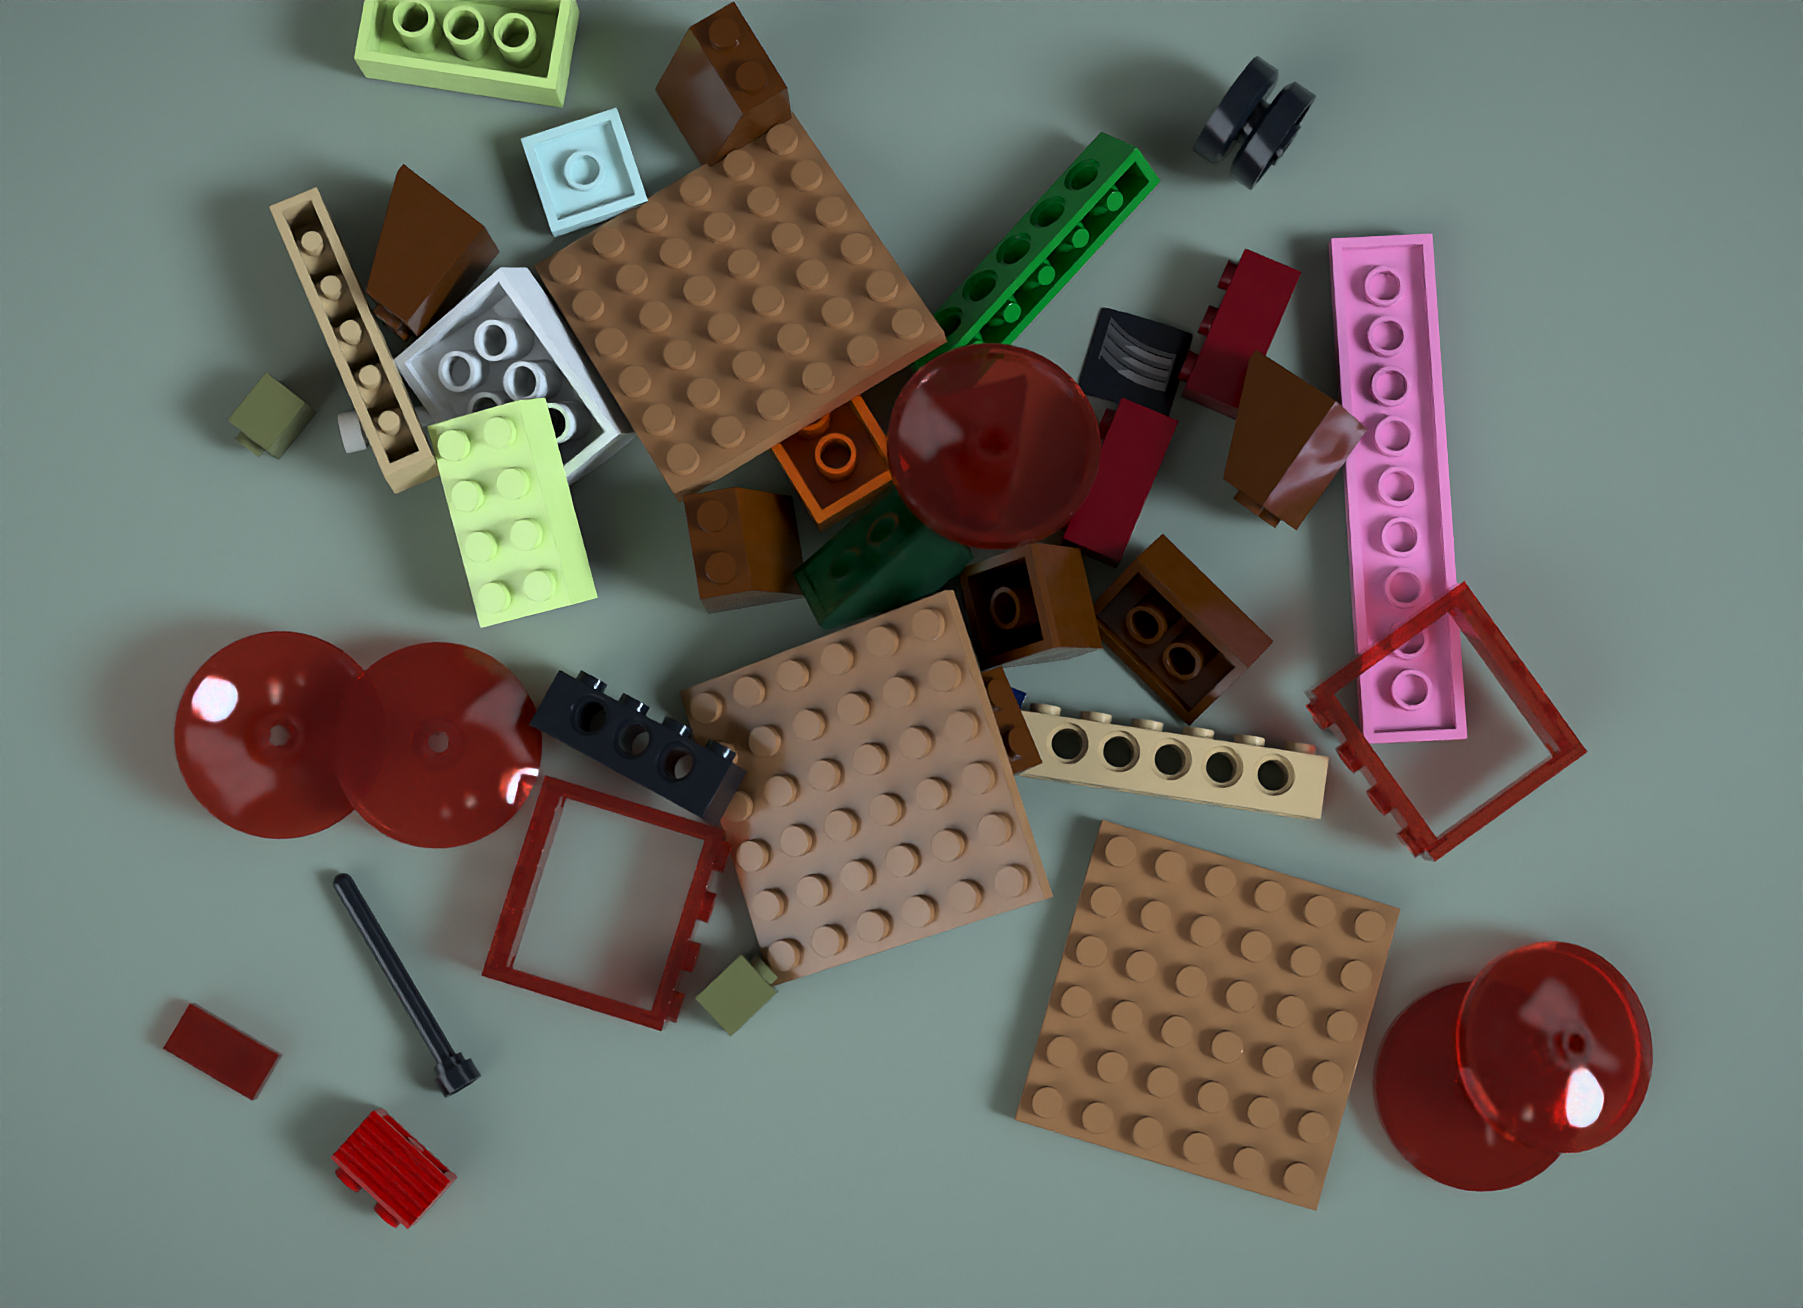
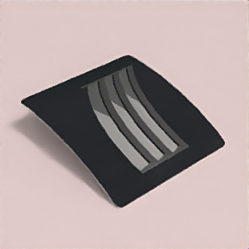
(1134, 360)

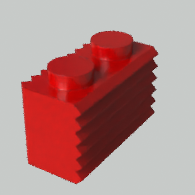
(392, 1169)

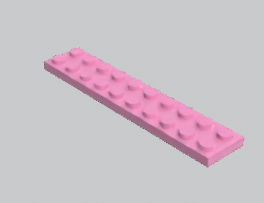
(1397, 483)

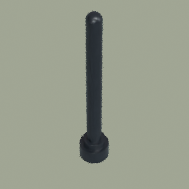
(452, 1068)

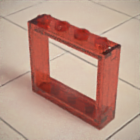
(1511, 675)
(527, 878)

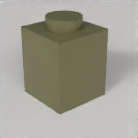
(270, 418)
(738, 992)

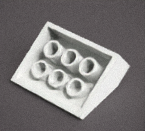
(511, 347)

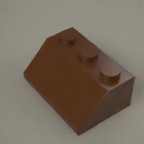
(1177, 629)

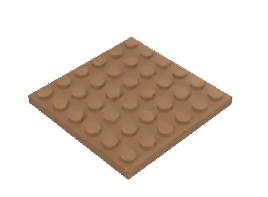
(739, 307)
(868, 790)
(1208, 1015)

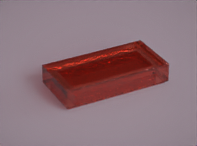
(223, 1051)

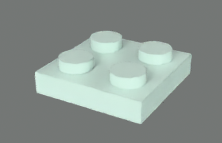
(584, 172)

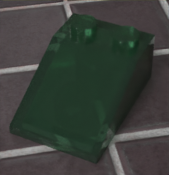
(878, 563)

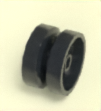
(1258, 126)

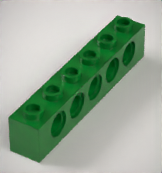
(1046, 247)

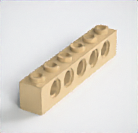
(355, 340)
(1297, 797)

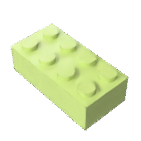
(472, 46)
(512, 511)

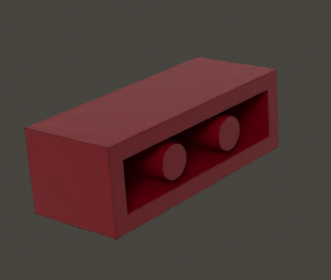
(1244, 322)
(1127, 468)

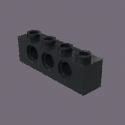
(567, 717)

